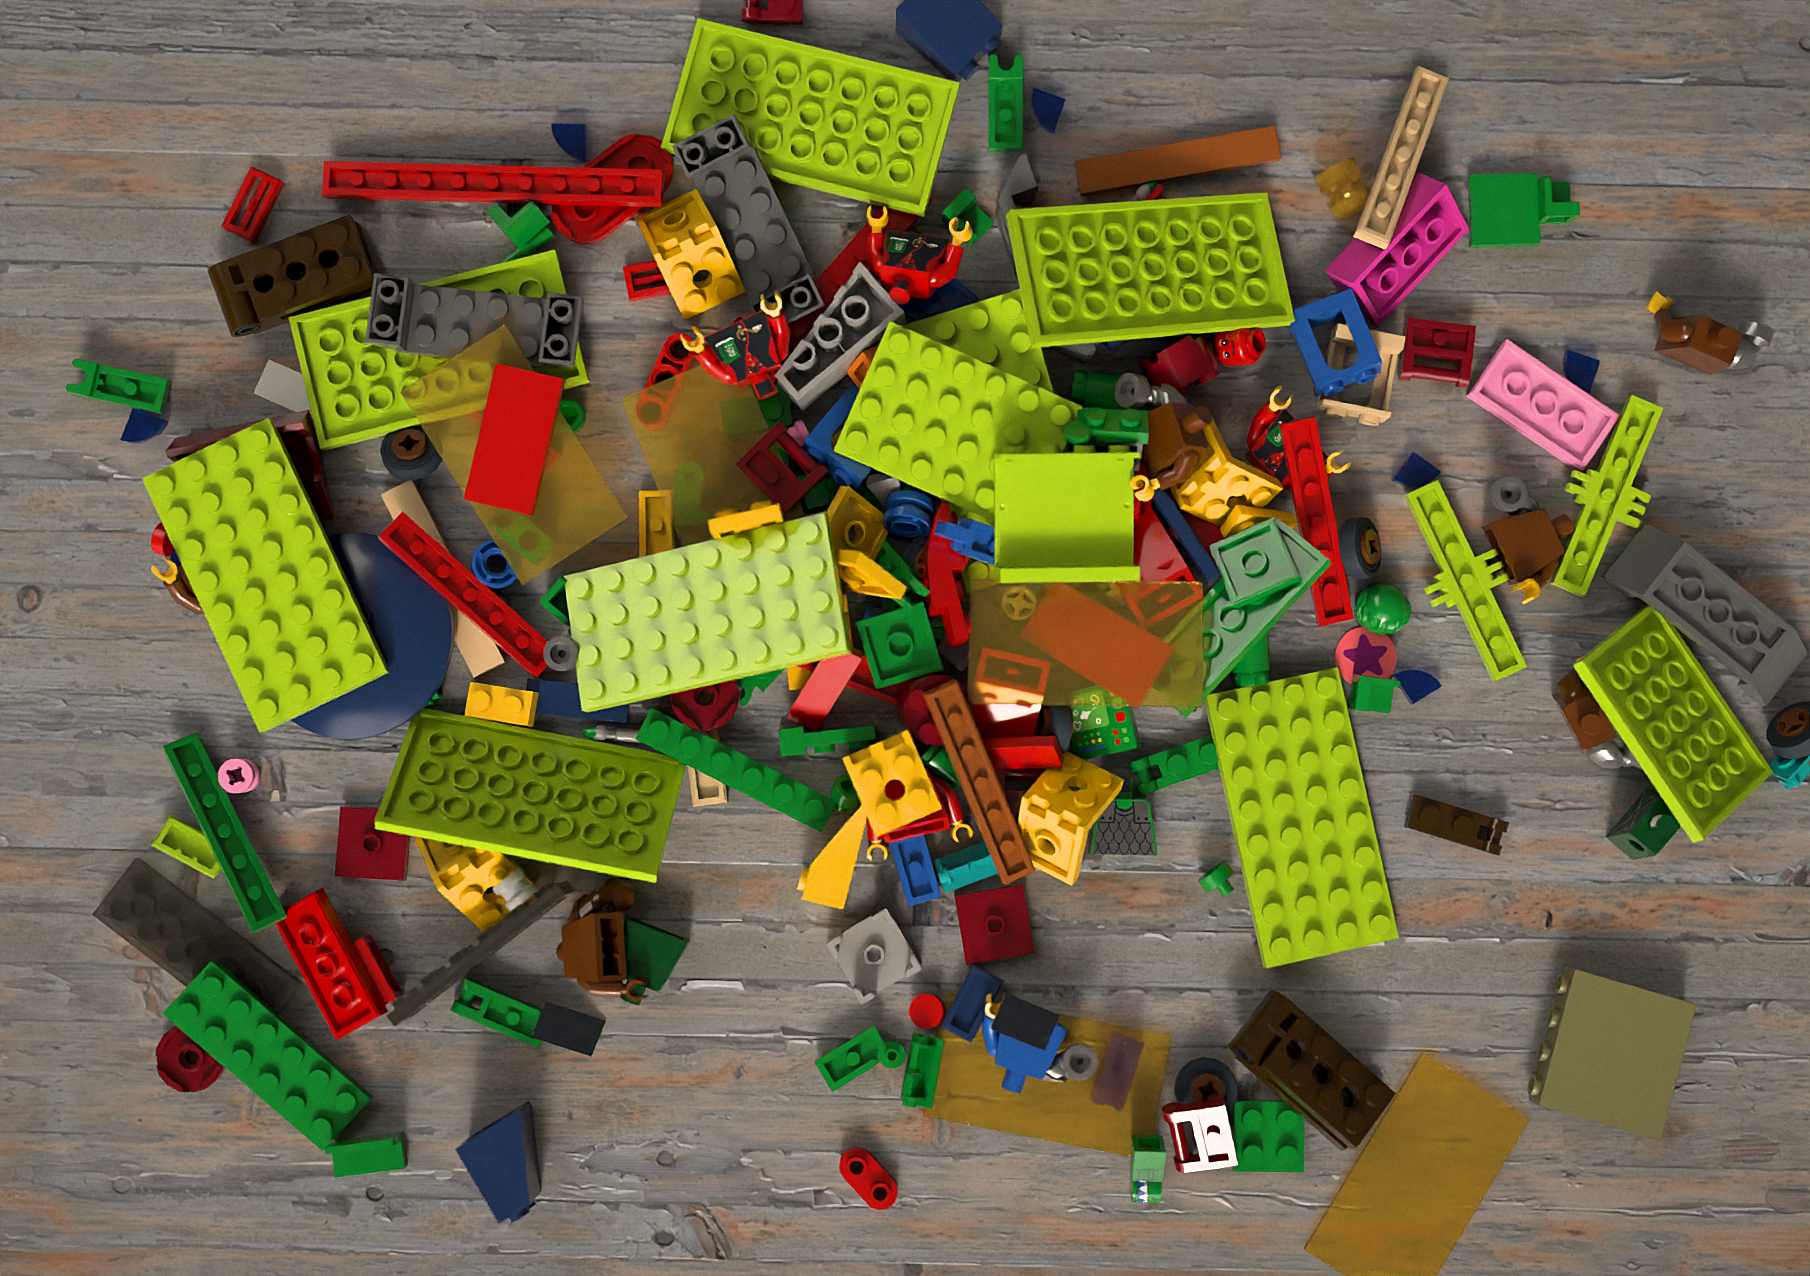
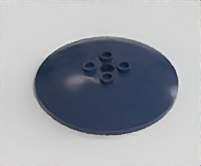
(412, 632)

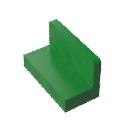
(368, 1154)

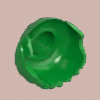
(1382, 609)

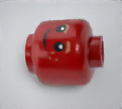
(1239, 346)

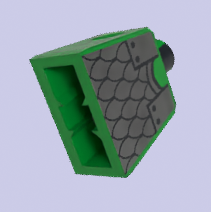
(1124, 826)

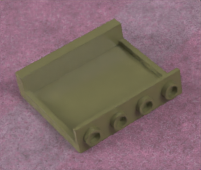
(1611, 1052)

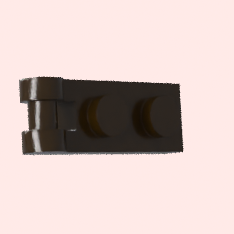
(1455, 824)

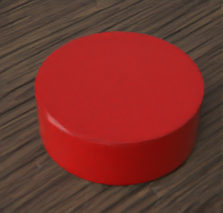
(160, 541)
(927, 1010)

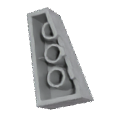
(845, 330)

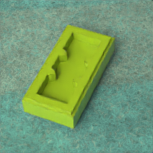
(187, 846)

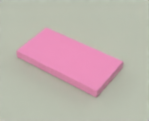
(1543, 405)

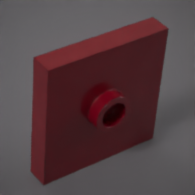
(368, 850)
(994, 924)

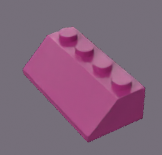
(1423, 235)

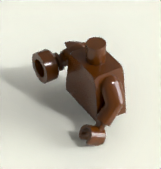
(595, 943)

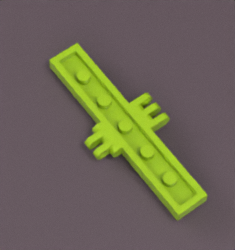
(1607, 496)
(1465, 580)

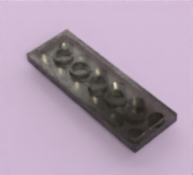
(187, 936)
(471, 957)

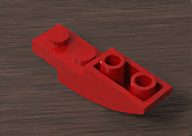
(938, 574)

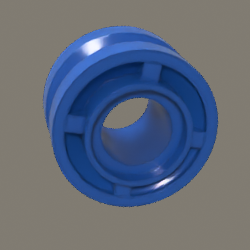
(908, 514)
(492, 580)

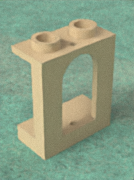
(1376, 410)

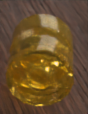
(1350, 200)

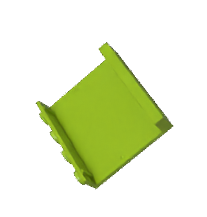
(1064, 515)

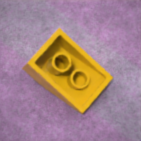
(832, 870)

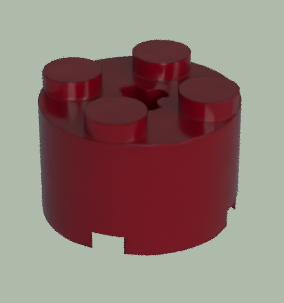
(1181, 364)
(913, 709)

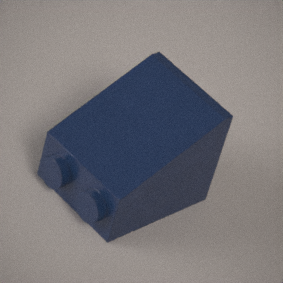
(949, 33)
(505, 1163)

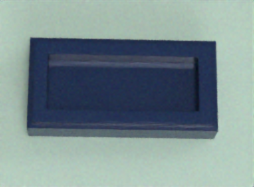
(969, 1004)

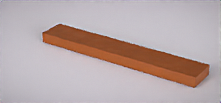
(1177, 160)
(979, 781)

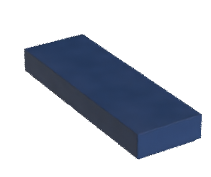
(1186, 536)
(563, 700)

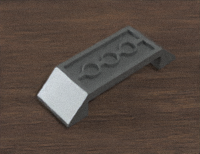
(1016, 194)
(750, 218)
(449, 320)
(1709, 610)

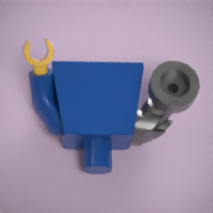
(1023, 1059)

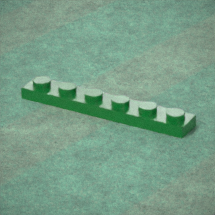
(735, 770)
(224, 833)

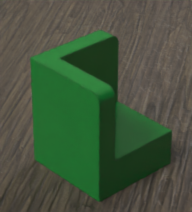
(1556, 203)
(965, 209)
(521, 224)
(556, 601)
(1372, 693)

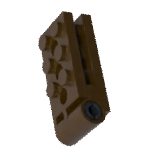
(243, 279)
(1262, 1050)

